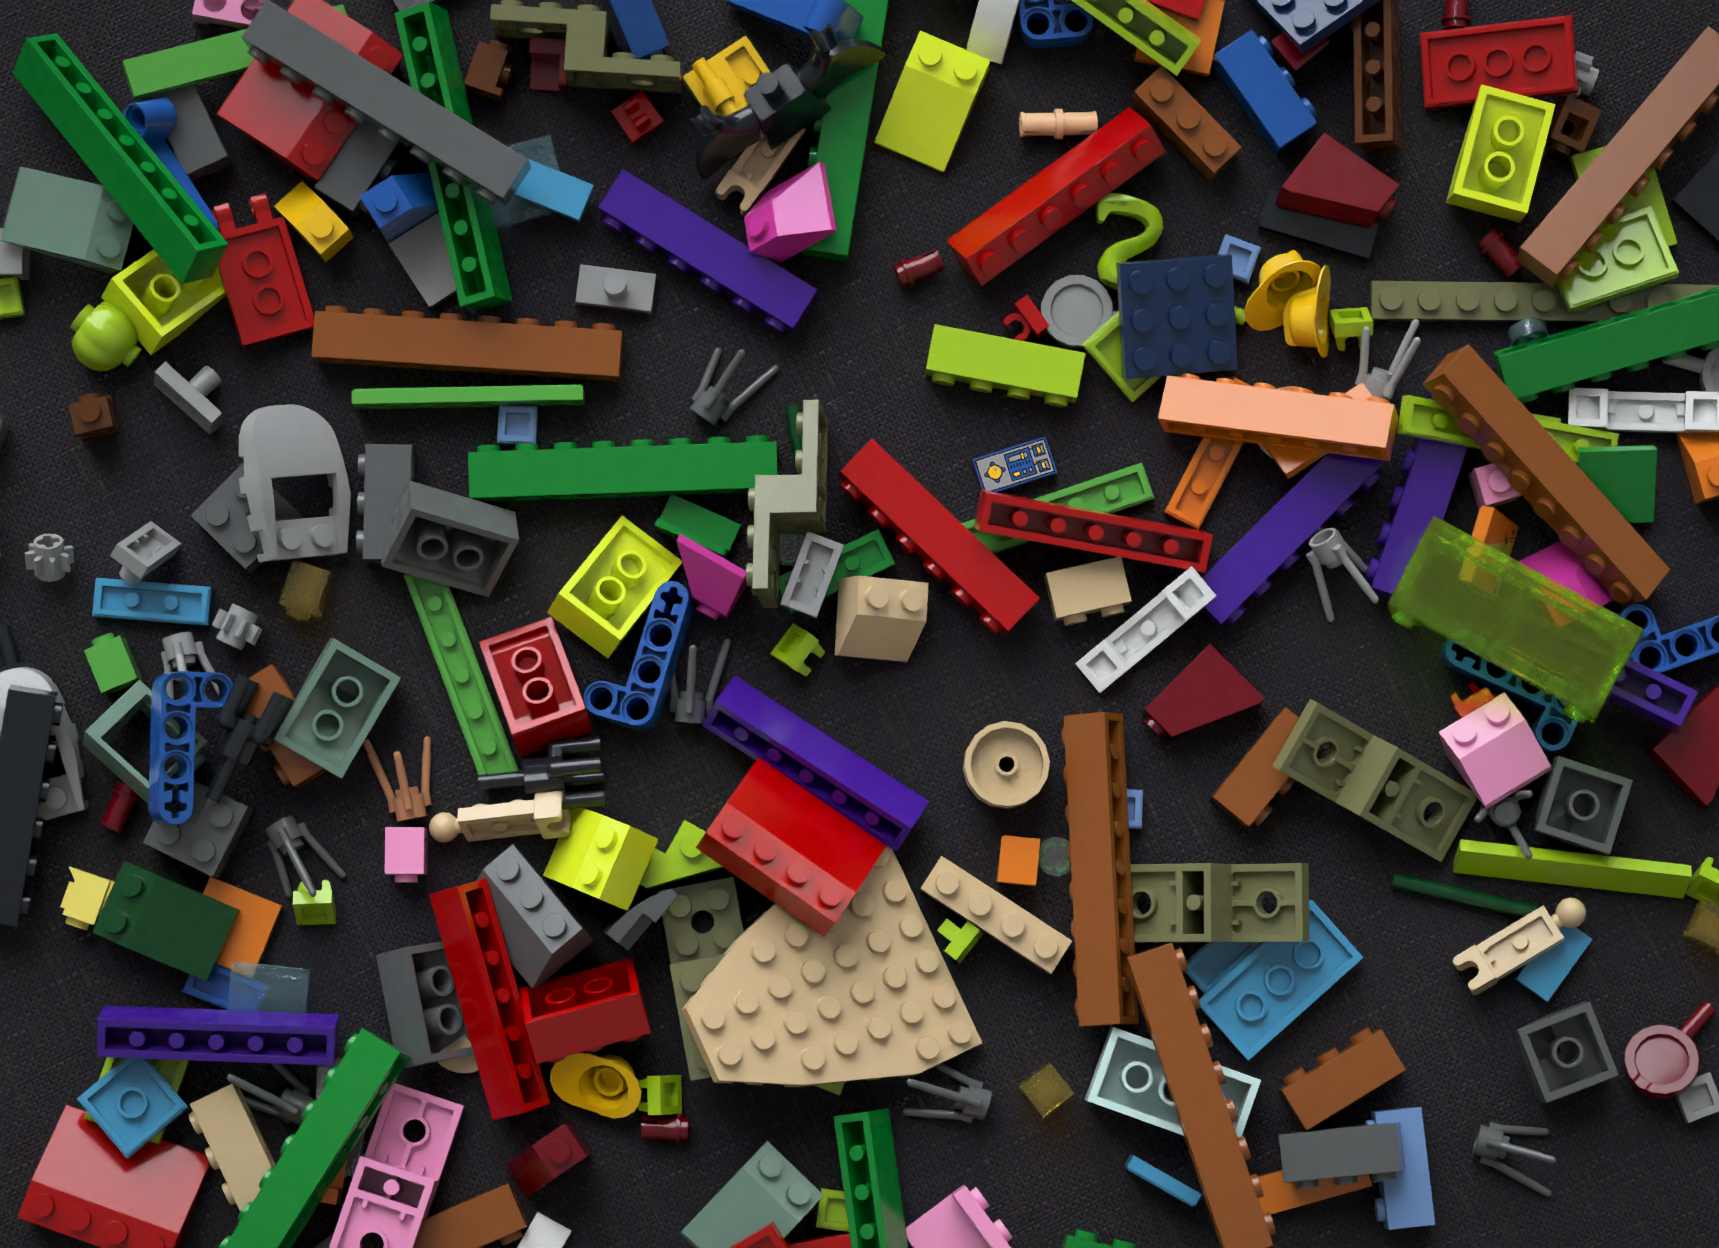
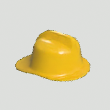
(1279, 281)
(1307, 316)
(597, 1084)

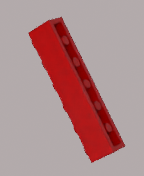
(1056, 196)
(1092, 531)
(937, 538)
(489, 999)

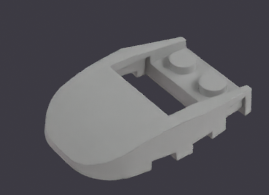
(293, 443)
(65, 790)

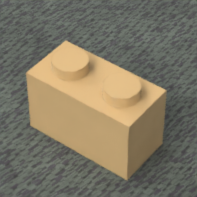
(1088, 590)

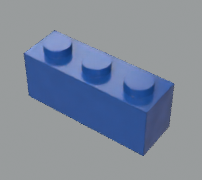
(1265, 91)

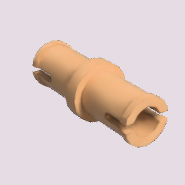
(1057, 123)

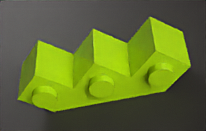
(680, 860)

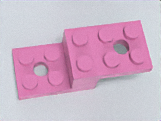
(398, 1177)

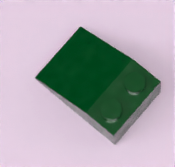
(166, 921)

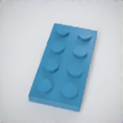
(1278, 984)

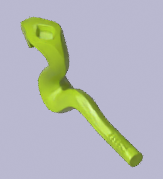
(1123, 250)

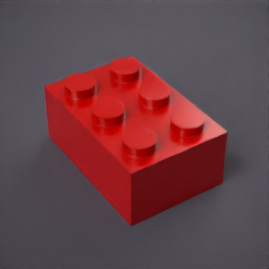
(585, 1011)

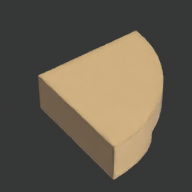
(463, 1064)

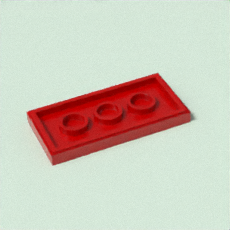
(1516, 57)

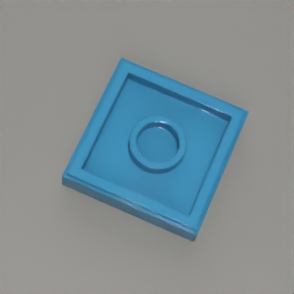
(132, 1104)

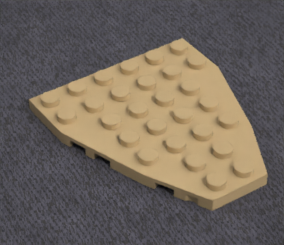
(834, 1006)

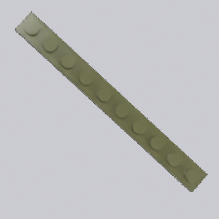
(1504, 301)

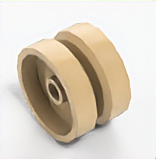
(1013, 743)

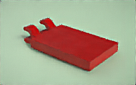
(262, 276)

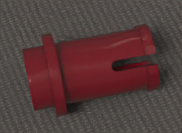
(1456, 14)
(1500, 252)
(918, 268)
(119, 807)
(666, 1128)

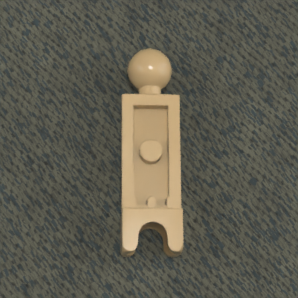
(756, 170)
(511, 819)
(1519, 943)

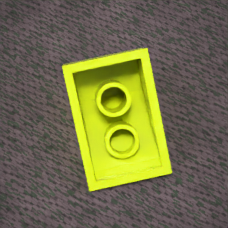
(932, 101)
(1501, 154)
(159, 301)
(614, 587)
(601, 857)

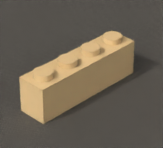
(995, 915)
(233, 1142)

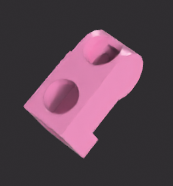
(226, 12)

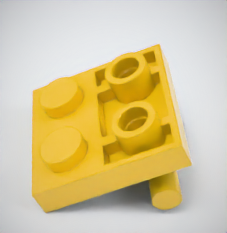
(726, 77)

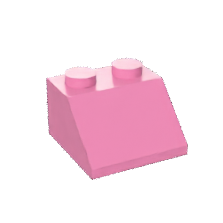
(1494, 750)

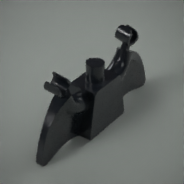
(781, 101)

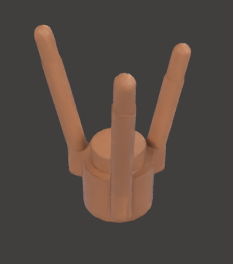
(408, 800)

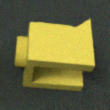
(85, 898)

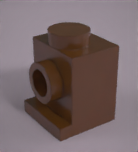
(490, 70)
(1581, 121)
(94, 416)

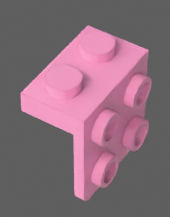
(958, 1223)

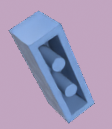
(1407, 1199)

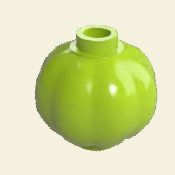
(104, 337)

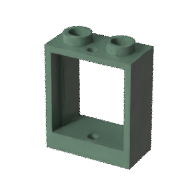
(107, 725)

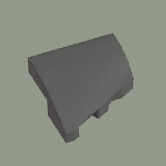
(632, 924)

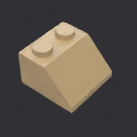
(879, 617)

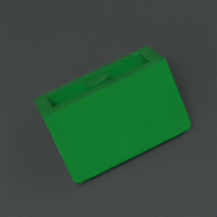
(698, 524)

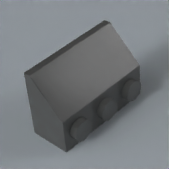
(449, 539)
(532, 918)
(422, 1003)

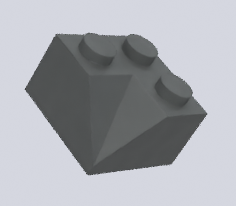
(226, 520)
(1581, 805)
(207, 835)
(1565, 1052)

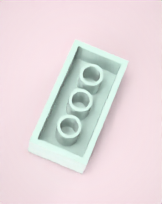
(1133, 1084)

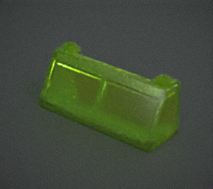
(1515, 619)

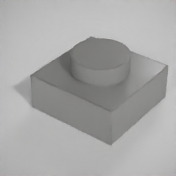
(1699, 1099)

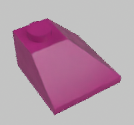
(791, 216)
(1565, 568)
(712, 579)

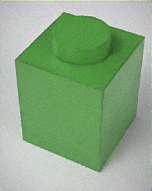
(112, 663)

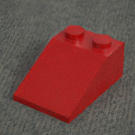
(535, 686)

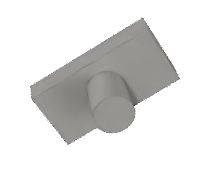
(615, 289)
(191, 395)
(144, 552)
(812, 574)

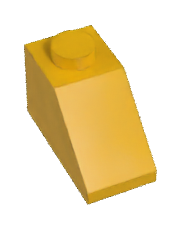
(314, 221)

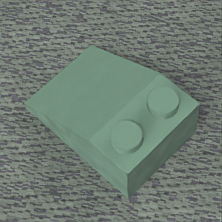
(67, 220)
(336, 707)
(758, 1194)

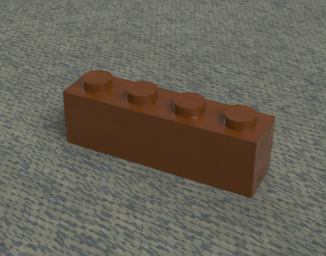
(1377, 78)

